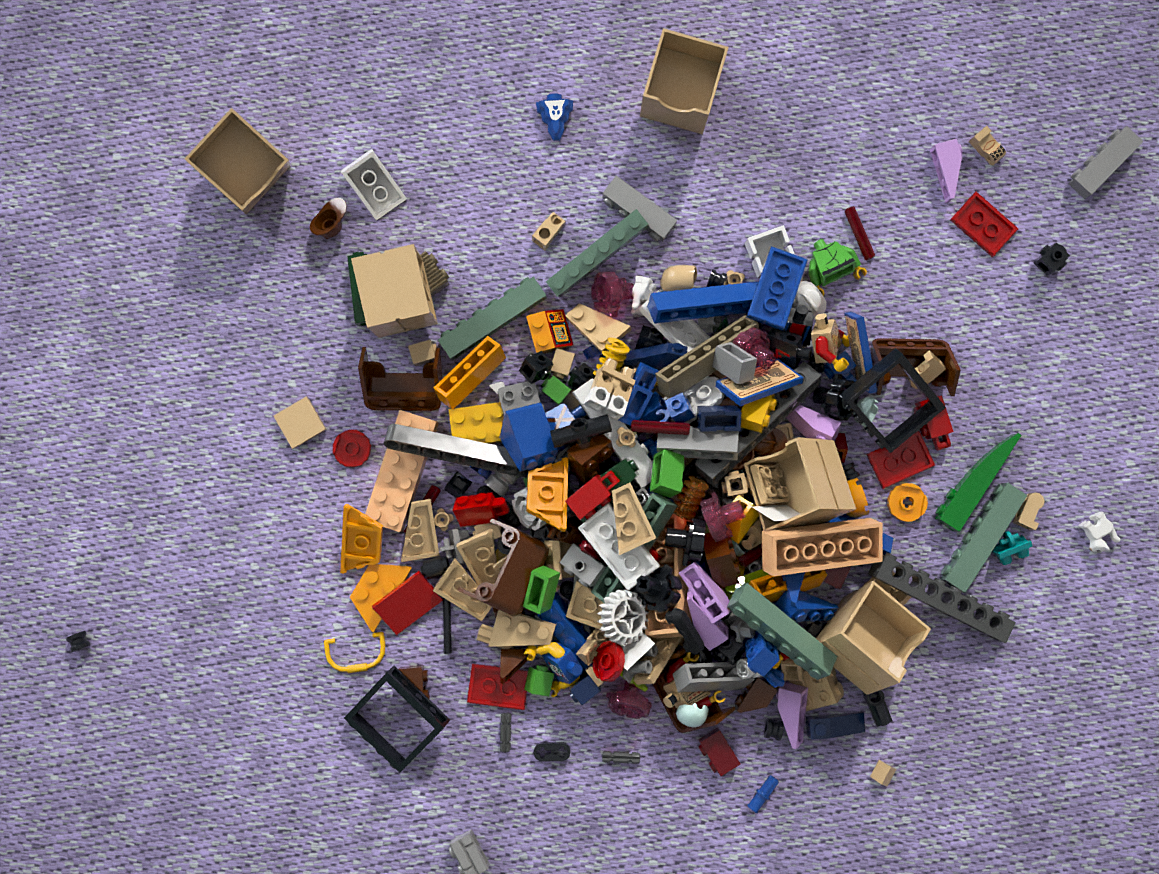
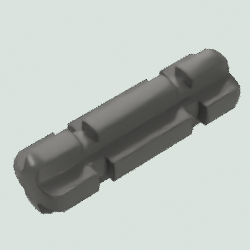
(505, 732)
(621, 757)

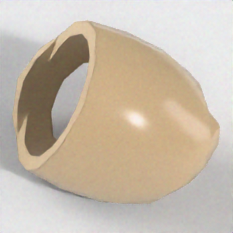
(678, 277)

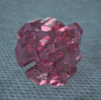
(612, 290)
(757, 344)
(719, 517)
(629, 702)

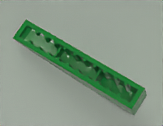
(971, 488)

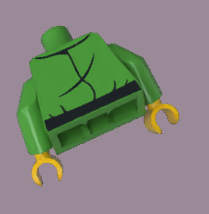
(832, 263)

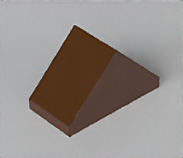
(510, 662)

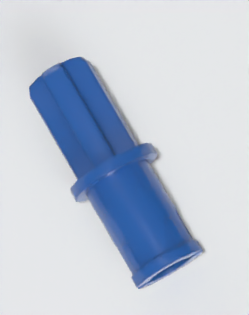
(763, 794)

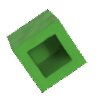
(555, 389)
(539, 680)

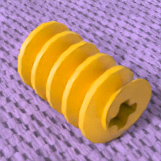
(617, 352)

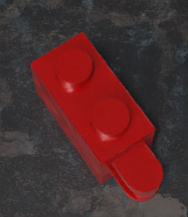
(938, 426)
(592, 495)
(479, 509)

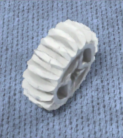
(618, 606)

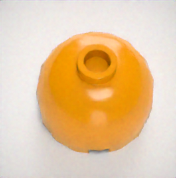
(859, 499)

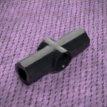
(581, 431)
(878, 709)

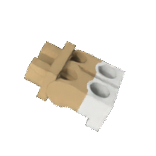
(611, 390)

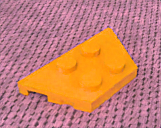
(547, 493)
(359, 540)
(374, 585)

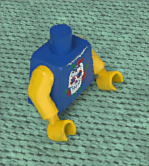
(561, 663)

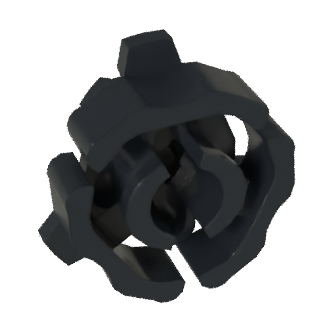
(831, 399)
(690, 539)
(658, 589)

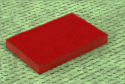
(984, 224)
(902, 463)
(407, 602)
(487, 689)

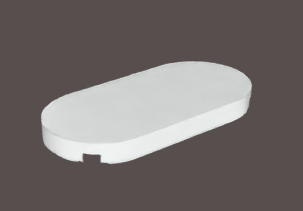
(703, 394)

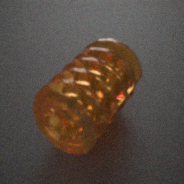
(691, 498)

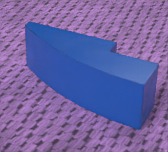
(640, 394)

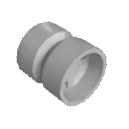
(500, 481)

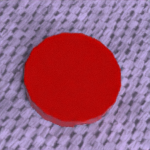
(356, 452)
(609, 661)

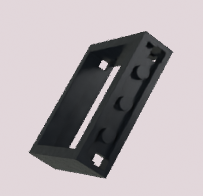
(909, 426)
(416, 699)

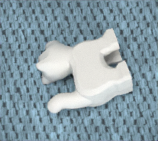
(641, 293)
(1099, 529)

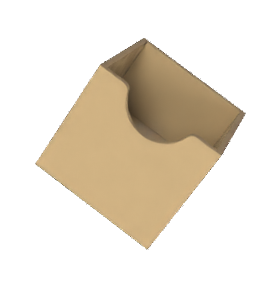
(683, 81)
(238, 161)
(394, 291)
(813, 480)
(872, 638)

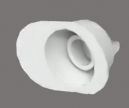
(811, 297)

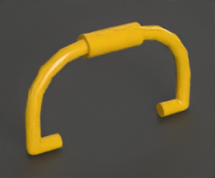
(359, 667)

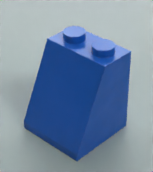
(528, 437)

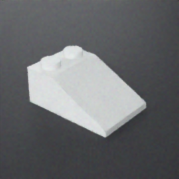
(373, 184)

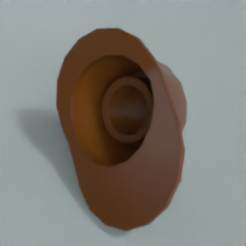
(329, 219)
(771, 444)

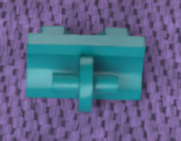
(1010, 545)

